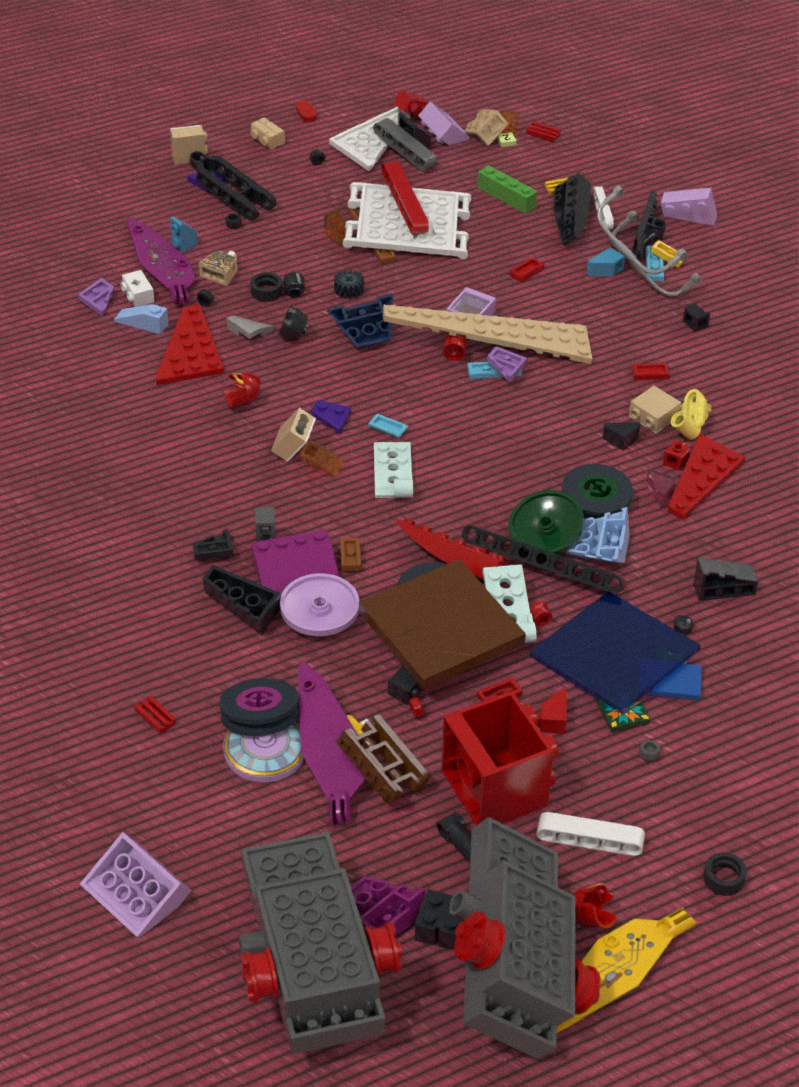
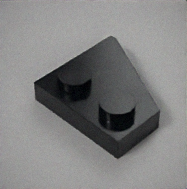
(213, 547)

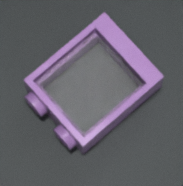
(473, 302)

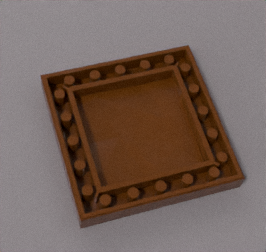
(441, 623)

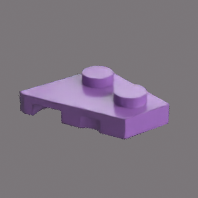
(506, 362)

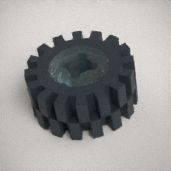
(349, 284)

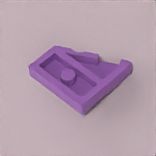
(97, 296)

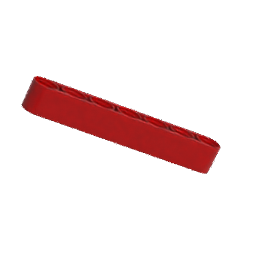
(405, 197)

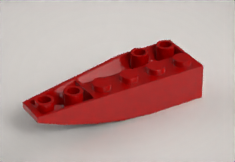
(450, 550)

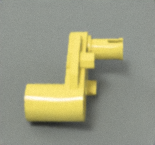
(692, 414)

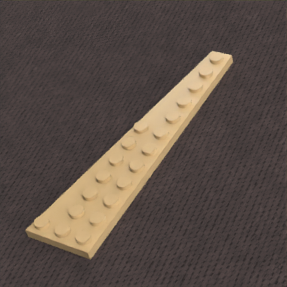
(510, 332)

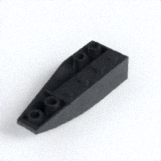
(571, 206)

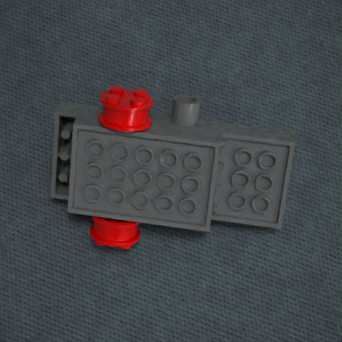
(519, 942)
(313, 945)

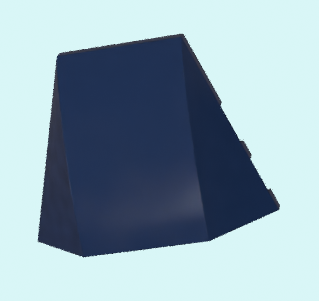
(358, 320)

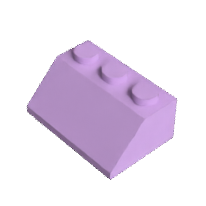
(442, 125)

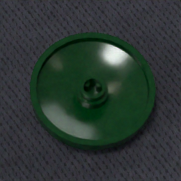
(547, 521)

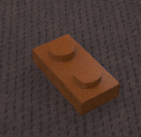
(350, 554)

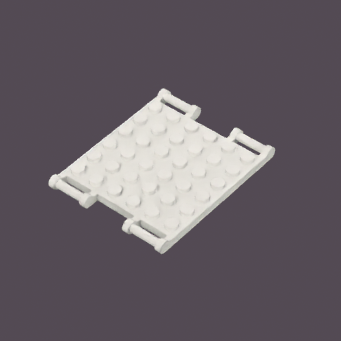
(384, 227)

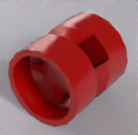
(454, 346)

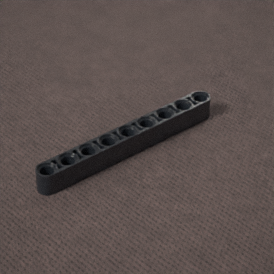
(552, 558)

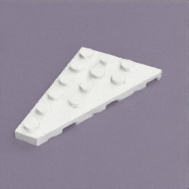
(362, 143)

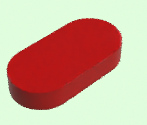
(306, 111)

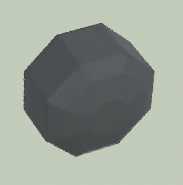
(649, 750)

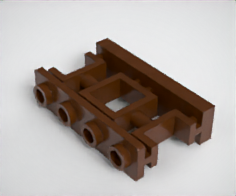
(393, 751)

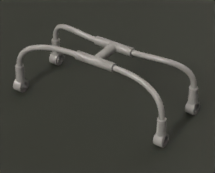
(632, 216)

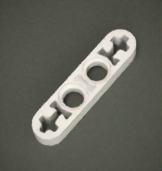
(599, 196)

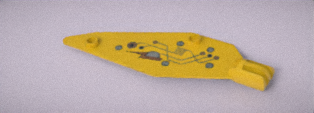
(629, 954)

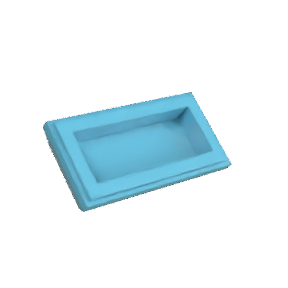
(387, 426)

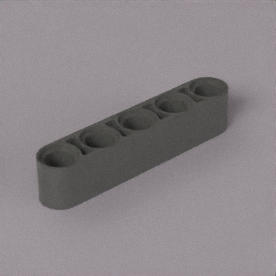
(405, 144)

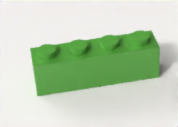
(507, 189)

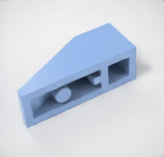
(145, 317)

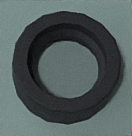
(266, 278)
(721, 887)

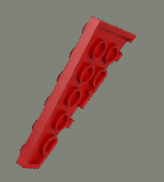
(704, 472)

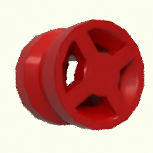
(540, 613)

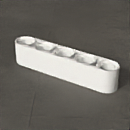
(591, 833)

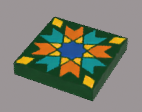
(632, 717)

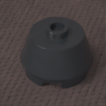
(293, 324)

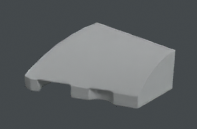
(248, 327)

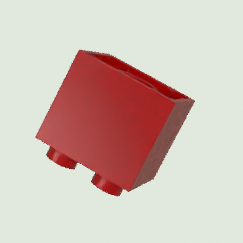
(498, 759)

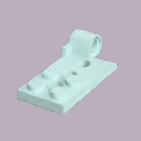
(401, 476)
(516, 593)

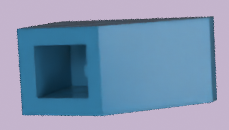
(183, 235)
(606, 263)

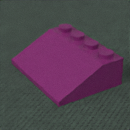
(291, 557)

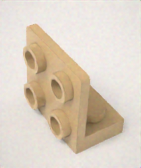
(487, 125)

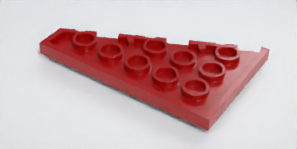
(190, 350)

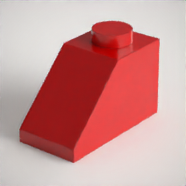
(553, 714)

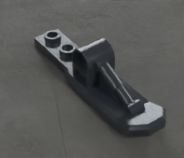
(649, 228)

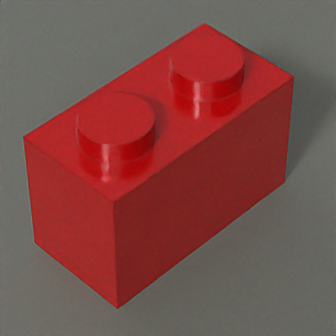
(410, 102)

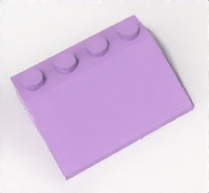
(134, 886)

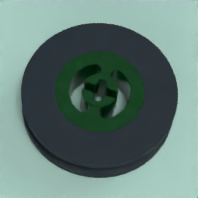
(598, 489)

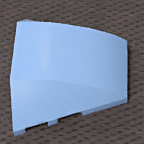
(604, 538)

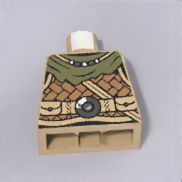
(219, 267)

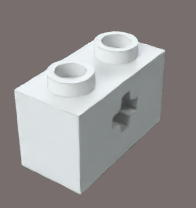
(137, 288)

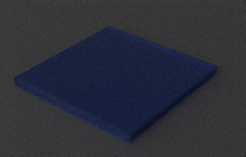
(615, 651)

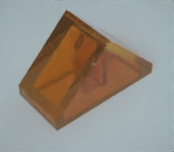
(335, 226)

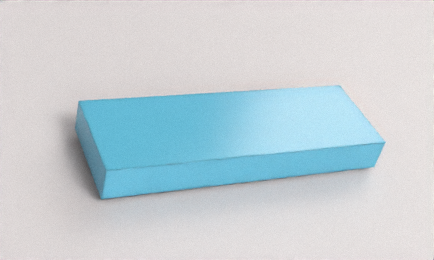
(654, 262)
(484, 370)

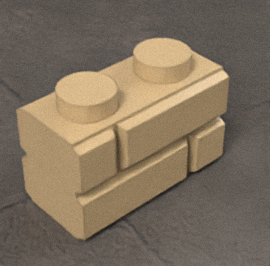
(267, 133)

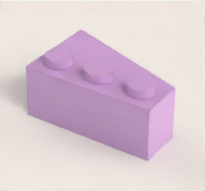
(690, 205)

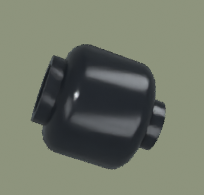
(294, 284)

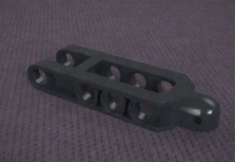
(238, 201)

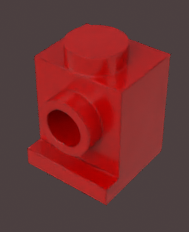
(679, 451)

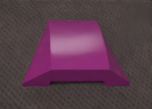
(384, 903)

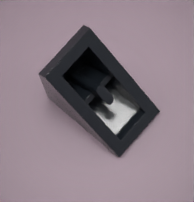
(621, 434)

